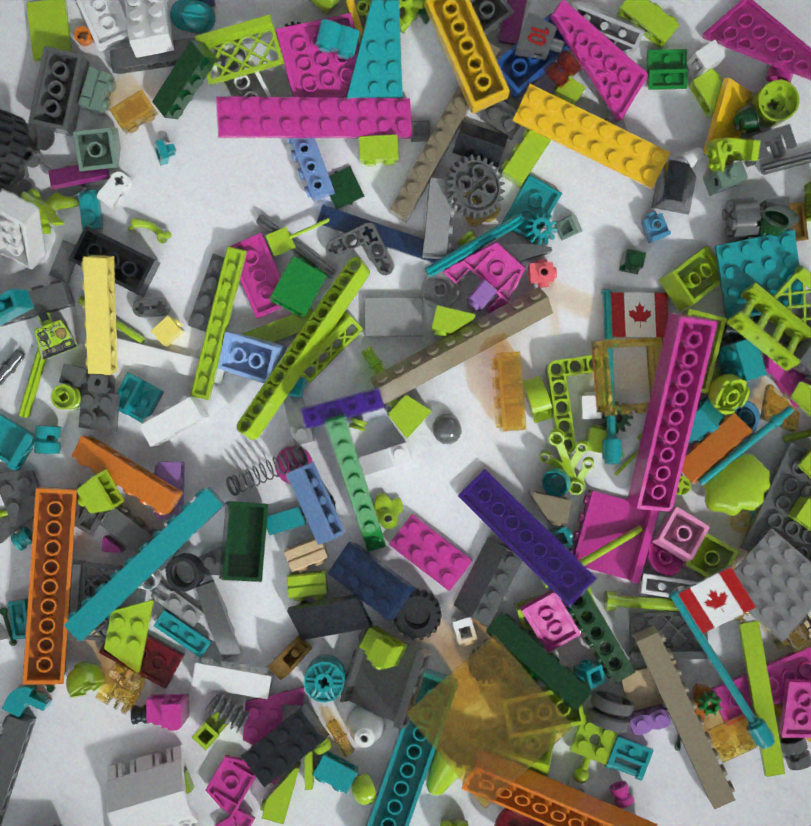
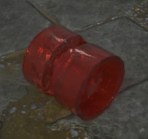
(568, 64)

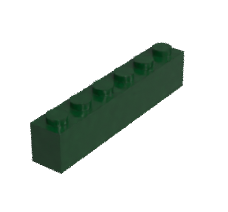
(539, 662)

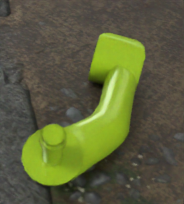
(162, 236)

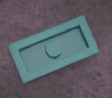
(90, 209)

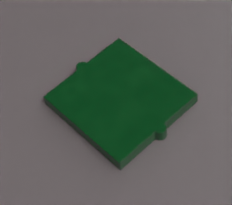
(345, 188)

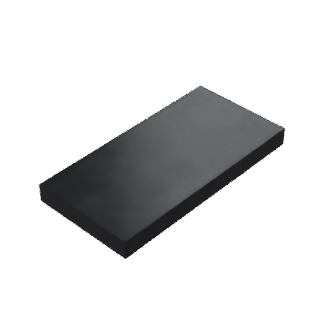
(330, 617)

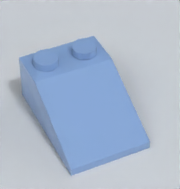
(249, 356)

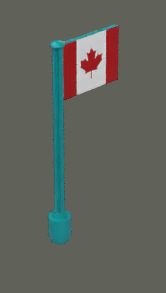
(629, 317)
(709, 606)

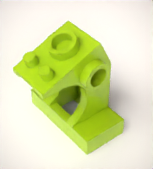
(720, 148)

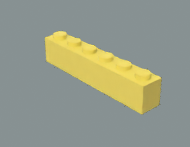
(100, 314)

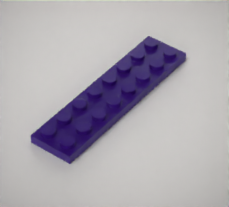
(527, 538)

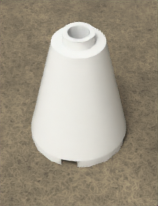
(365, 726)

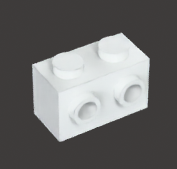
(705, 58)

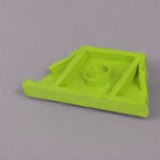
(129, 633)

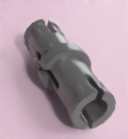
(10, 365)

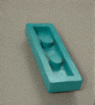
(182, 633)

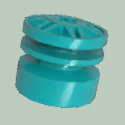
(328, 667)

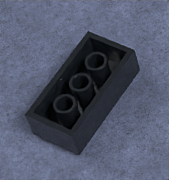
(131, 267)
(285, 745)

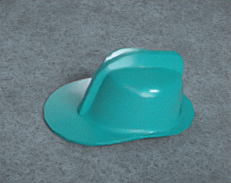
(192, 16)

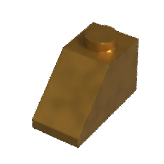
(289, 657)

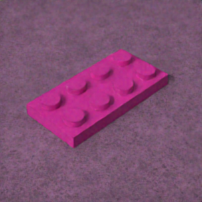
(259, 275)
(430, 552)

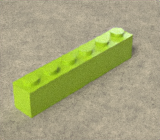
(534, 145)

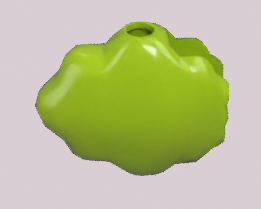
(738, 486)

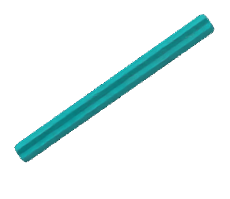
(474, 245)

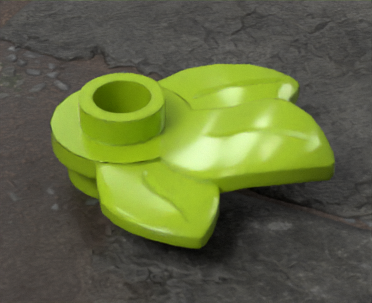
(385, 507)

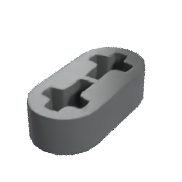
(151, 303)

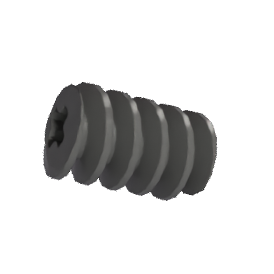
(228, 711)

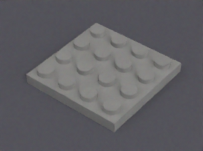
(777, 583)

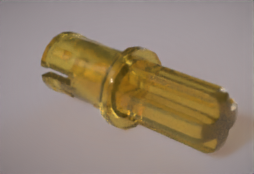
(340, 737)

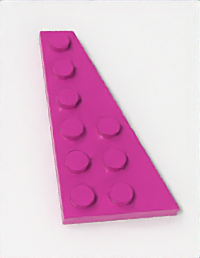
(607, 66)

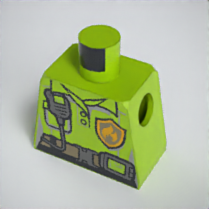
(53, 337)

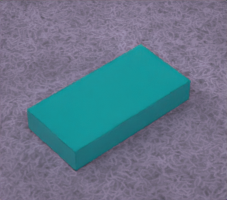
(285, 520)

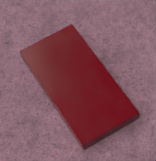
(158, 662)

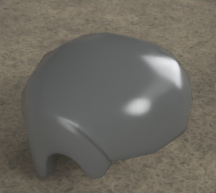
(446, 429)

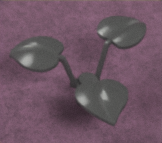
(38, 140)

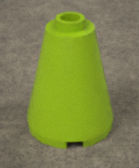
(440, 776)

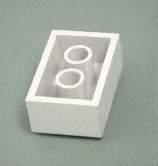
(149, 27)
(173, 420)

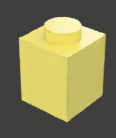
(168, 330)

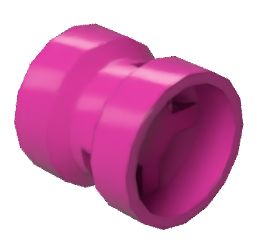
(621, 794)

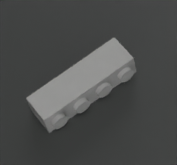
(438, 220)

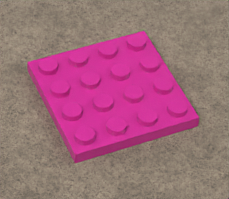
(309, 69)

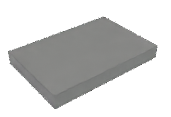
(393, 317)

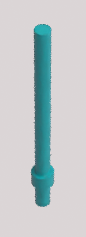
(774, 421)

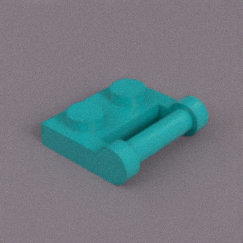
(632, 752)

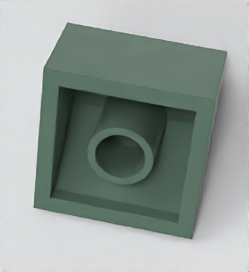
(97, 148)

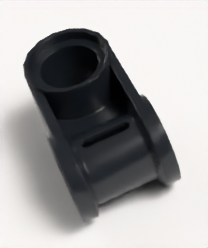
(731, 334)

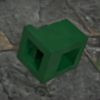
(632, 261)

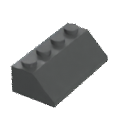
(58, 90)
(488, 581)

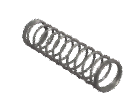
(296, 452)

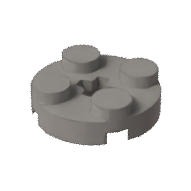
(430, 294)

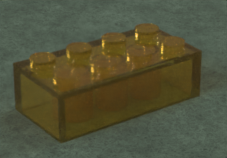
(509, 391)

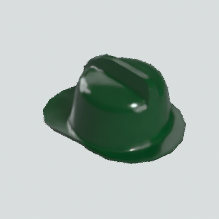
(747, 119)
(777, 219)

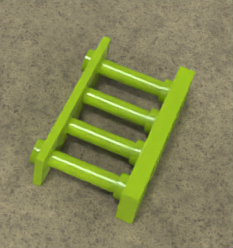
(780, 316)

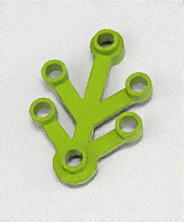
(567, 464)

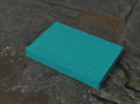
(533, 198)

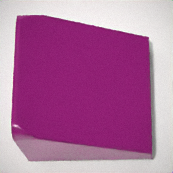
(111, 545)

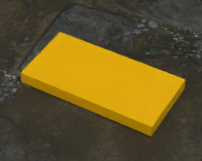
(730, 99)

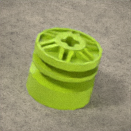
(783, 98)

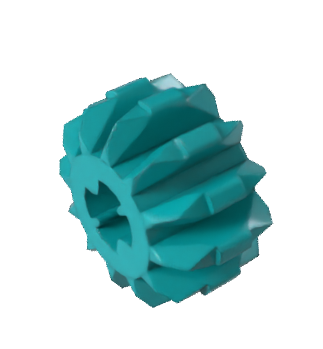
(546, 224)

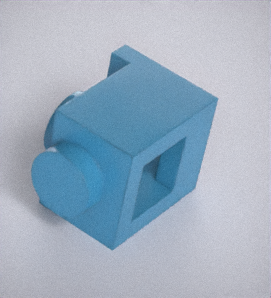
(652, 233)

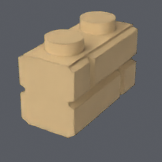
(306, 554)

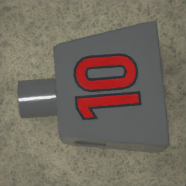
(538, 38)

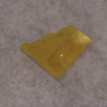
(774, 404)

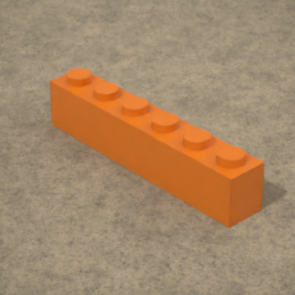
(128, 475)

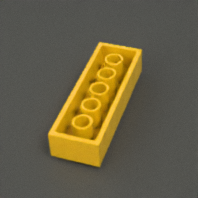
(468, 52)

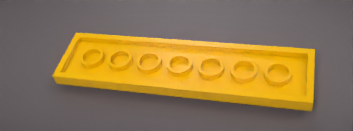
(591, 136)

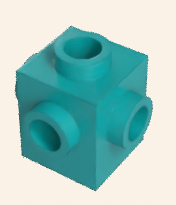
(590, 672)

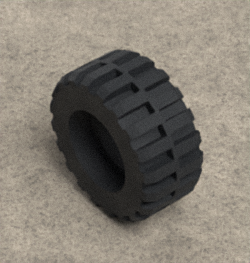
(13, 145)

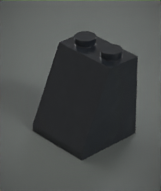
(674, 187)

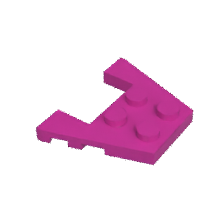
(493, 265)
(268, 713)
(230, 786)

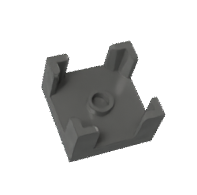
(774, 139)

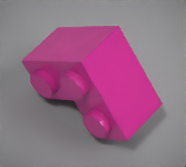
(167, 710)

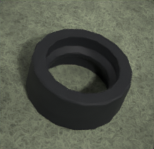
(172, 576)

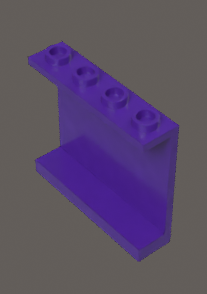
(350, 406)

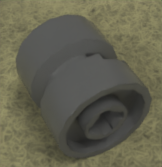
(796, 753)

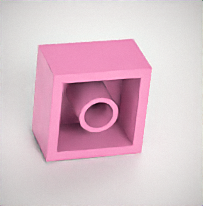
(680, 534)

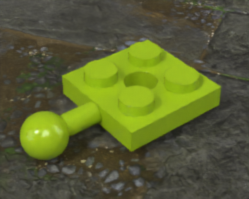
(599, 752)

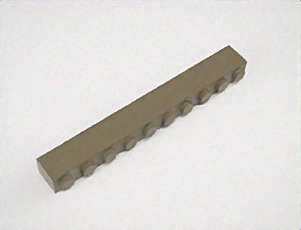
(432, 153)
(462, 345)
(684, 717)

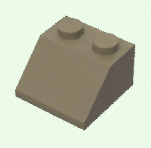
(552, 507)

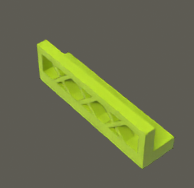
(338, 332)

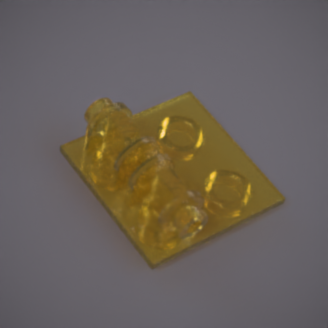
(732, 738)

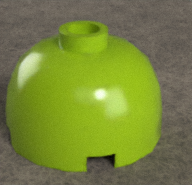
(728, 393)
(84, 678)

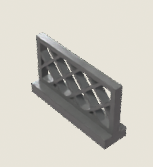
(78, 591)
(679, 653)

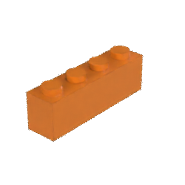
(715, 447)

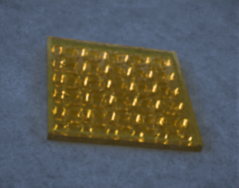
(489, 720)

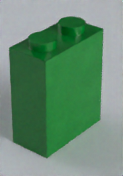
(298, 287)

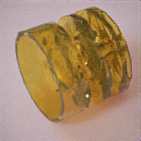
(121, 688)

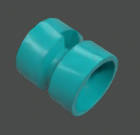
(47, 446)

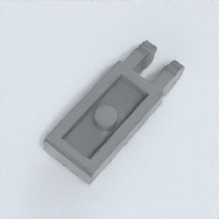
(178, 605)

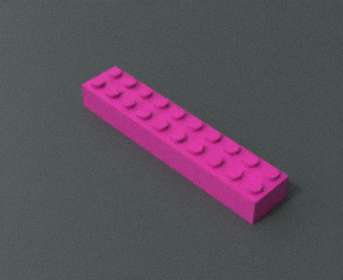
(671, 411)

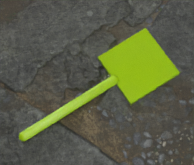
(281, 240)

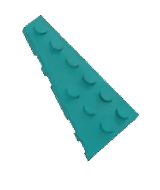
(378, 58)

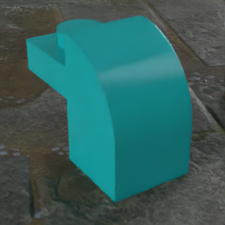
(23, 696)

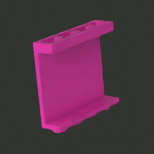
(605, 520)

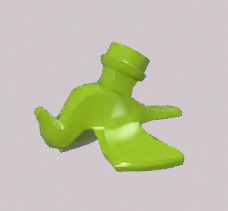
(48, 208)

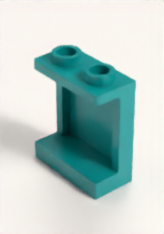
(15, 443)

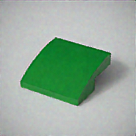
(667, 69)

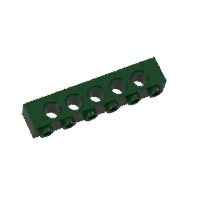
(620, 667)

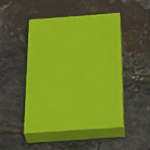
(48, 26)

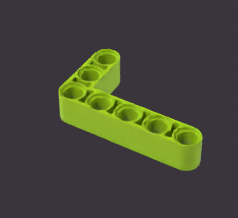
(561, 377)

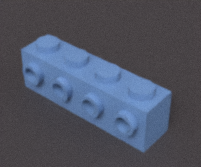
(312, 168)
(316, 503)

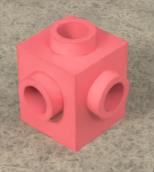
(535, 276)

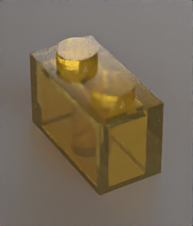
(134, 112)

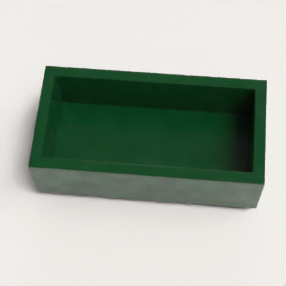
(243, 541)

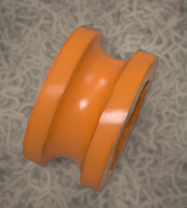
(77, 35)

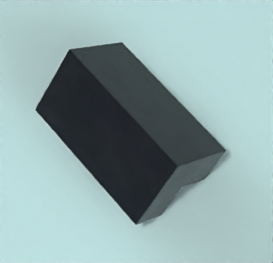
(480, 141)

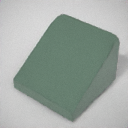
(568, 227)

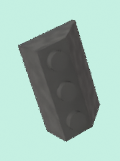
(491, 13)

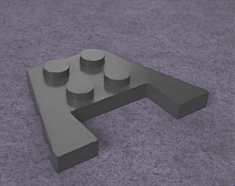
(18, 496)

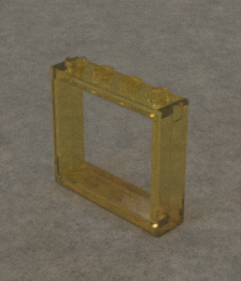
(602, 372)

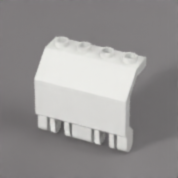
(151, 792)

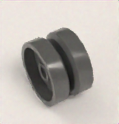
(610, 711)

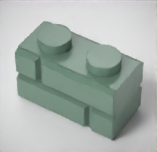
(97, 91)

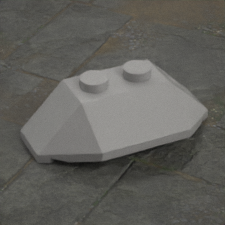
(616, 28)

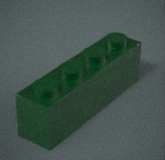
(184, 80)

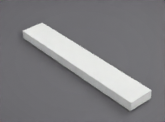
(160, 359)

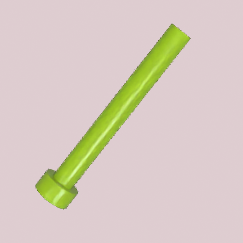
(612, 601)

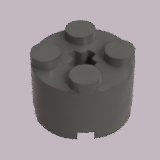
(741, 218)

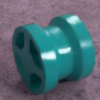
(22, 538)

